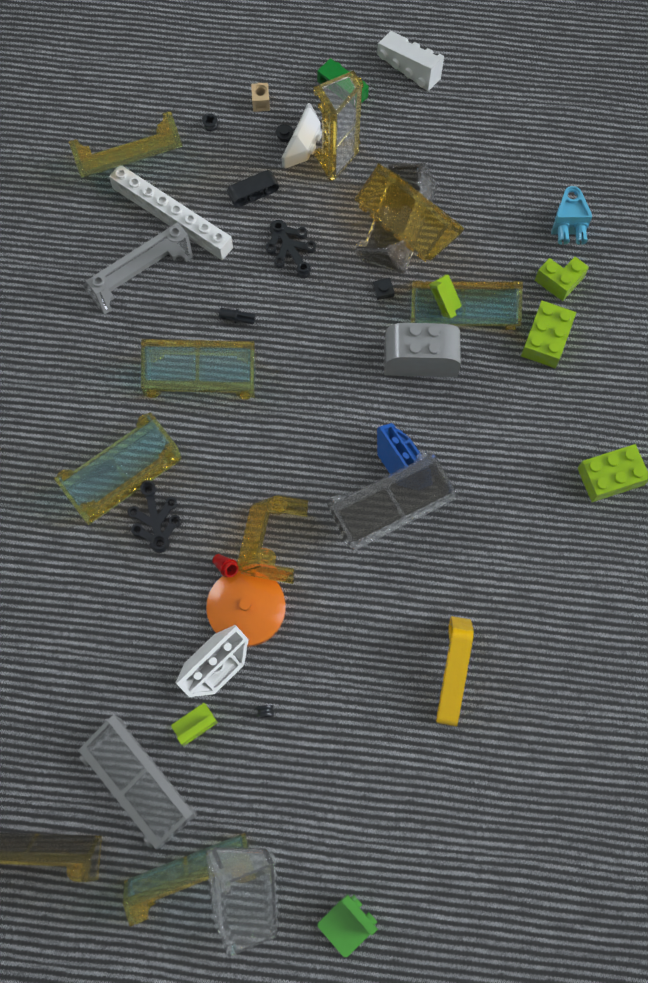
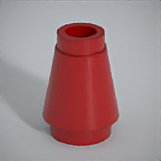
(226, 566)

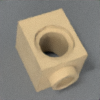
(260, 97)

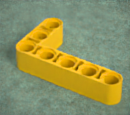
(455, 672)

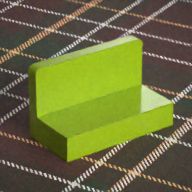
(445, 296)
(194, 724)

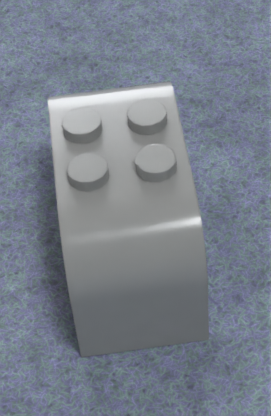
(422, 350)

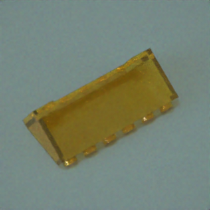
(407, 213)

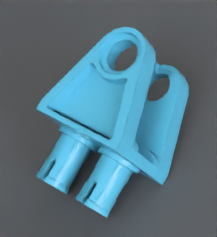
(572, 217)

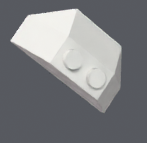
(303, 139)
(214, 663)

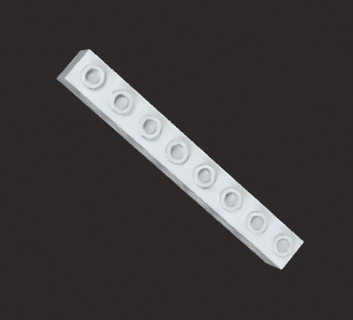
(171, 211)

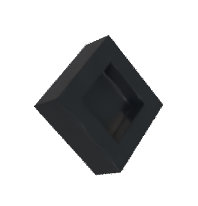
(383, 288)

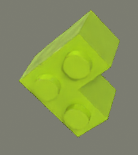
(561, 280)

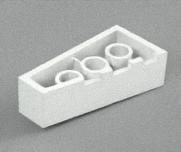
(411, 60)

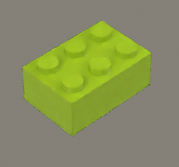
(548, 334)
(613, 473)

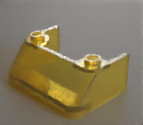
(259, 561)

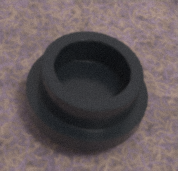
(284, 132)

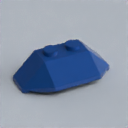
(395, 448)

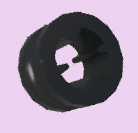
(207, 126)
(264, 711)

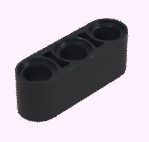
(252, 188)

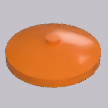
(250, 604)

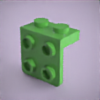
(347, 925)

